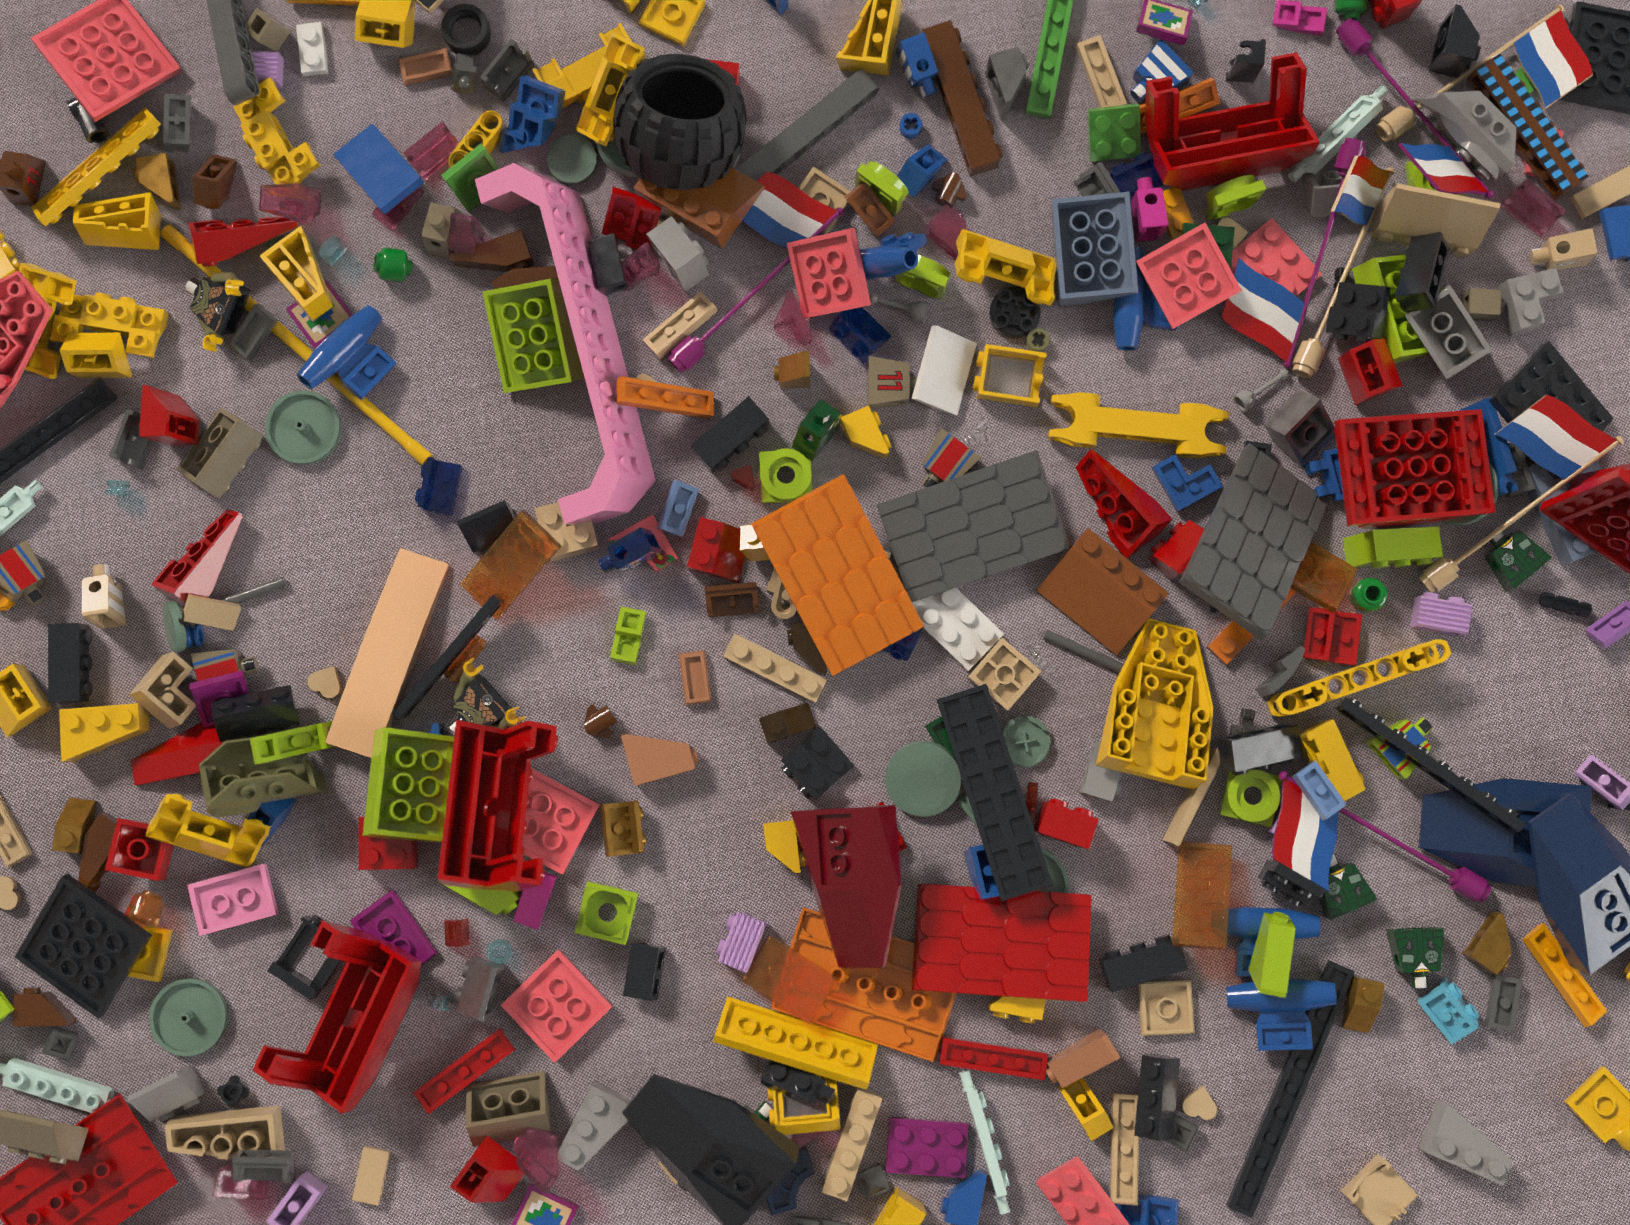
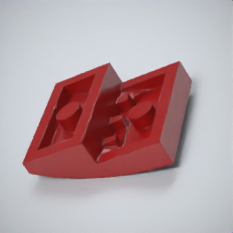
(630, 217)
(1332, 636)

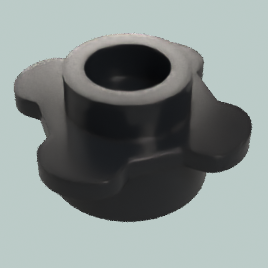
(226, 1095)

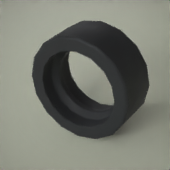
(462, 11)

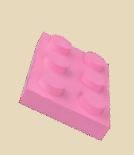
(232, 899)

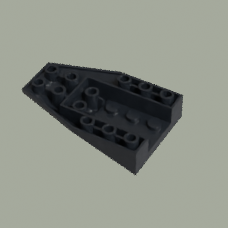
(712, 1146)

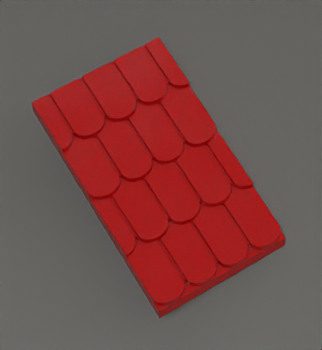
(1003, 949)
(109, 1183)

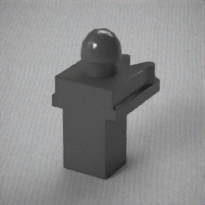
(463, 74)

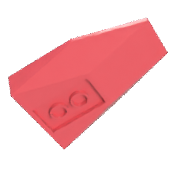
(21, 325)

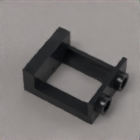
(283, 970)

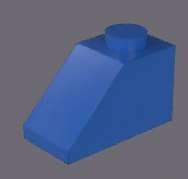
(921, 169)
(273, 814)
(980, 872)
(965, 1200)

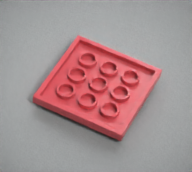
(106, 56)

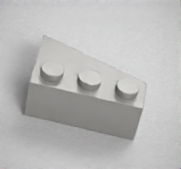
(593, 1126)
(1461, 1144)

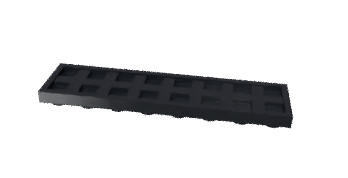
(994, 793)

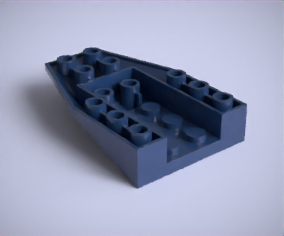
(1474, 841)
(1581, 883)

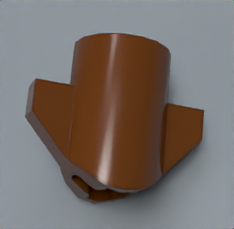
(949, 189)
(599, 721)

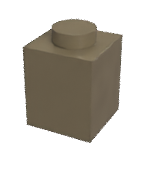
(267, 29)
(1483, 303)

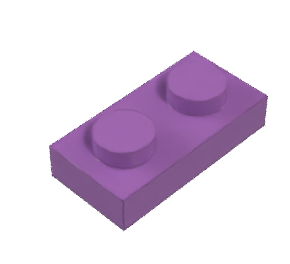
(1611, 626)

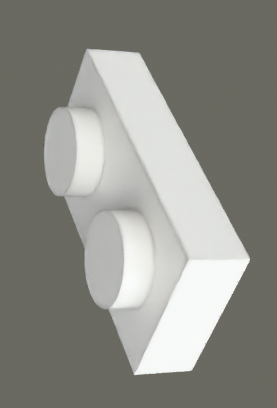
(312, 49)

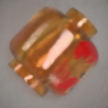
(145, 909)

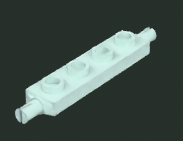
(1346, 126)
(17, 504)
(55, 1085)
(991, 1152)

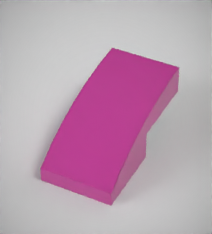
(1299, 18)
(534, 902)

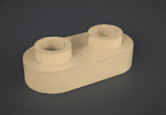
(777, 607)

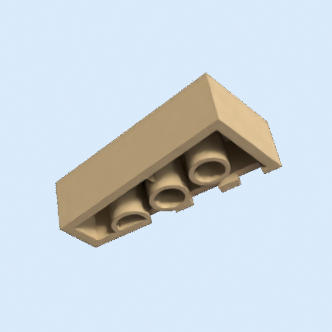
(226, 1132)

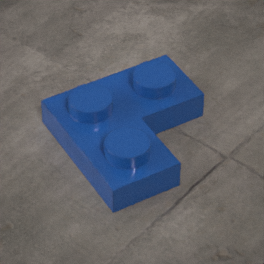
(1185, 489)

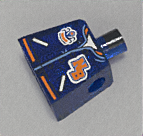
(640, 548)

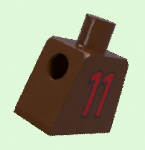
(21, 177)

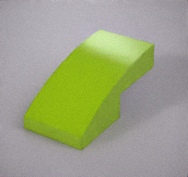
(628, 636)

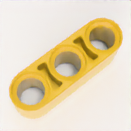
(480, 133)

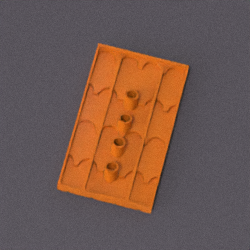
(837, 574)
(875, 1001)

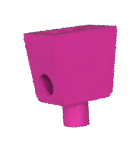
(1148, 211)

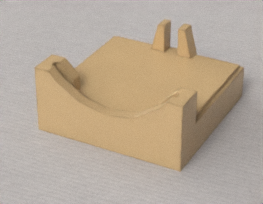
(1005, 674)
(1379, 1192)

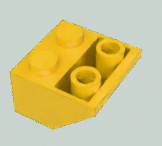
(385, 22)
(95, 356)
(20, 699)

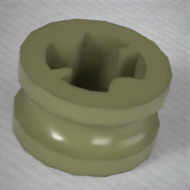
(1037, 331)

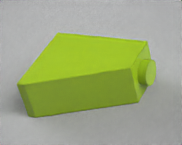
(492, 900)
(1273, 954)

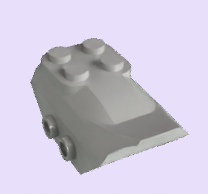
(1476, 129)

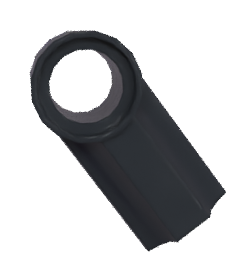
(93, 131)

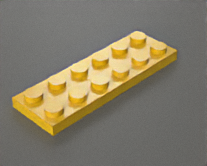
(101, 161)
(796, 1043)

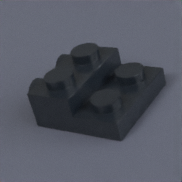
(1358, 312)
(816, 764)
(1294, 885)

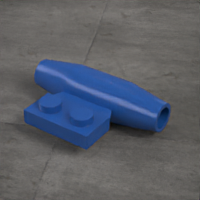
(892, 256)
(1135, 309)
(346, 352)
(1246, 922)
(1283, 1020)

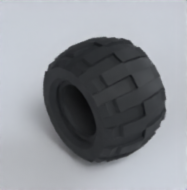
(679, 121)

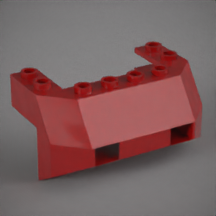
(1230, 141)
(489, 806)
(355, 1023)

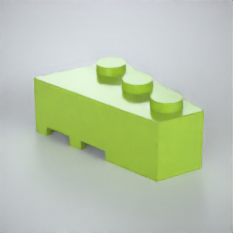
(1394, 547)

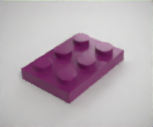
(927, 1147)

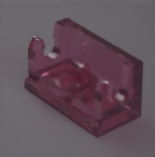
(431, 150)
(1533, 207)

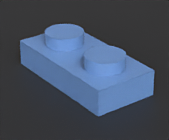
(678, 508)
(1319, 790)

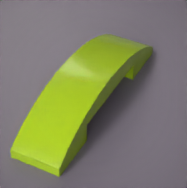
(290, 742)

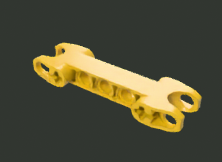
(1182, 429)
(1396, 667)

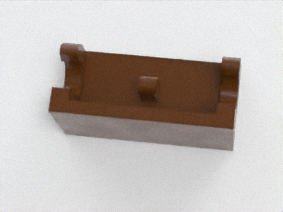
(732, 599)

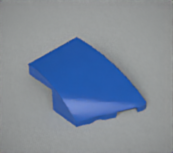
(532, 115)
(1616, 231)
(1151, 1210)

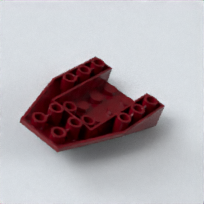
(854, 878)

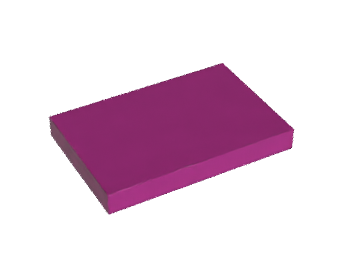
(394, 923)

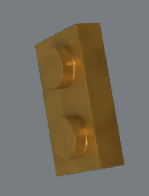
(622, 828)

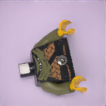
(218, 305)
(479, 701)

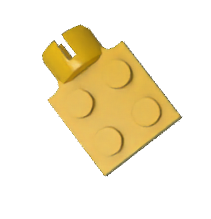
(1603, 1107)

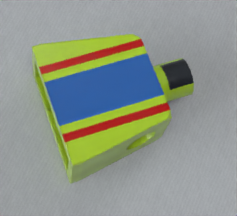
(1393, 761)

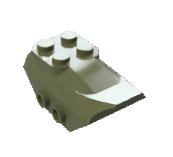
(238, 786)

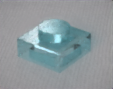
(332, 250)

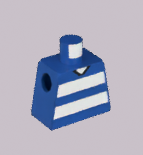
(915, 54)
(1158, 64)

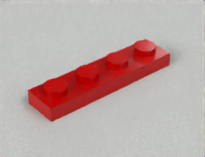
(993, 1058)
(464, 1071)

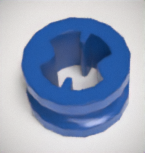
(911, 133)
(194, 636)

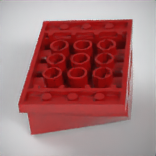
(1414, 468)
(1597, 512)

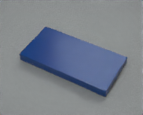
(378, 168)

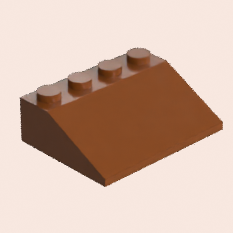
(706, 211)
(1102, 591)

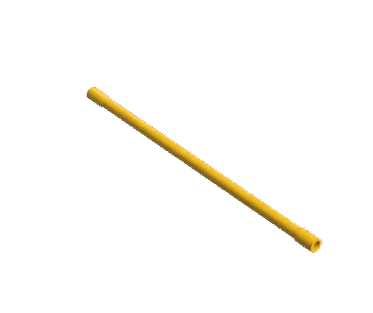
(411, 446)

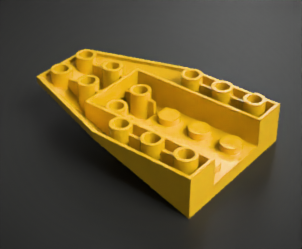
(1160, 709)

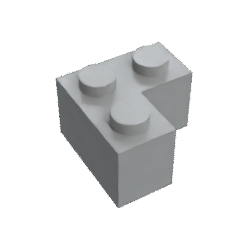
(679, 253)
(1523, 299)

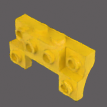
(580, 75)
(598, 112)
(269, 140)
(1006, 262)
(53, 288)
(106, 315)
(204, 834)

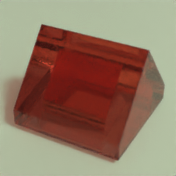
(744, 477)
(456, 932)

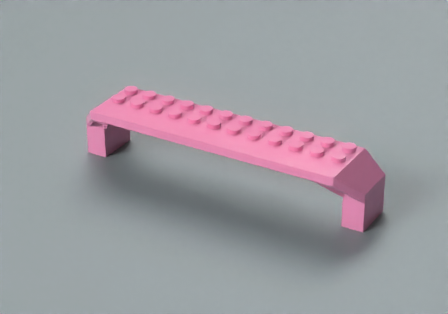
(626, 467)

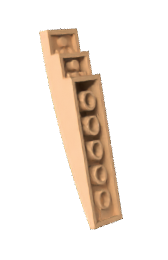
(388, 652)

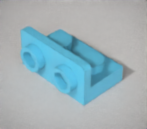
(1450, 1011)

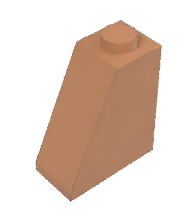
(657, 758)
(1081, 1058)

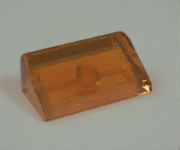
(473, 650)

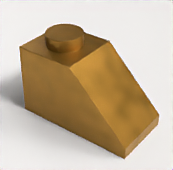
(159, 177)
(793, 371)
(73, 824)
(1490, 944)
(1362, 1004)

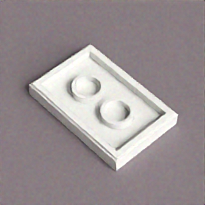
(944, 370)

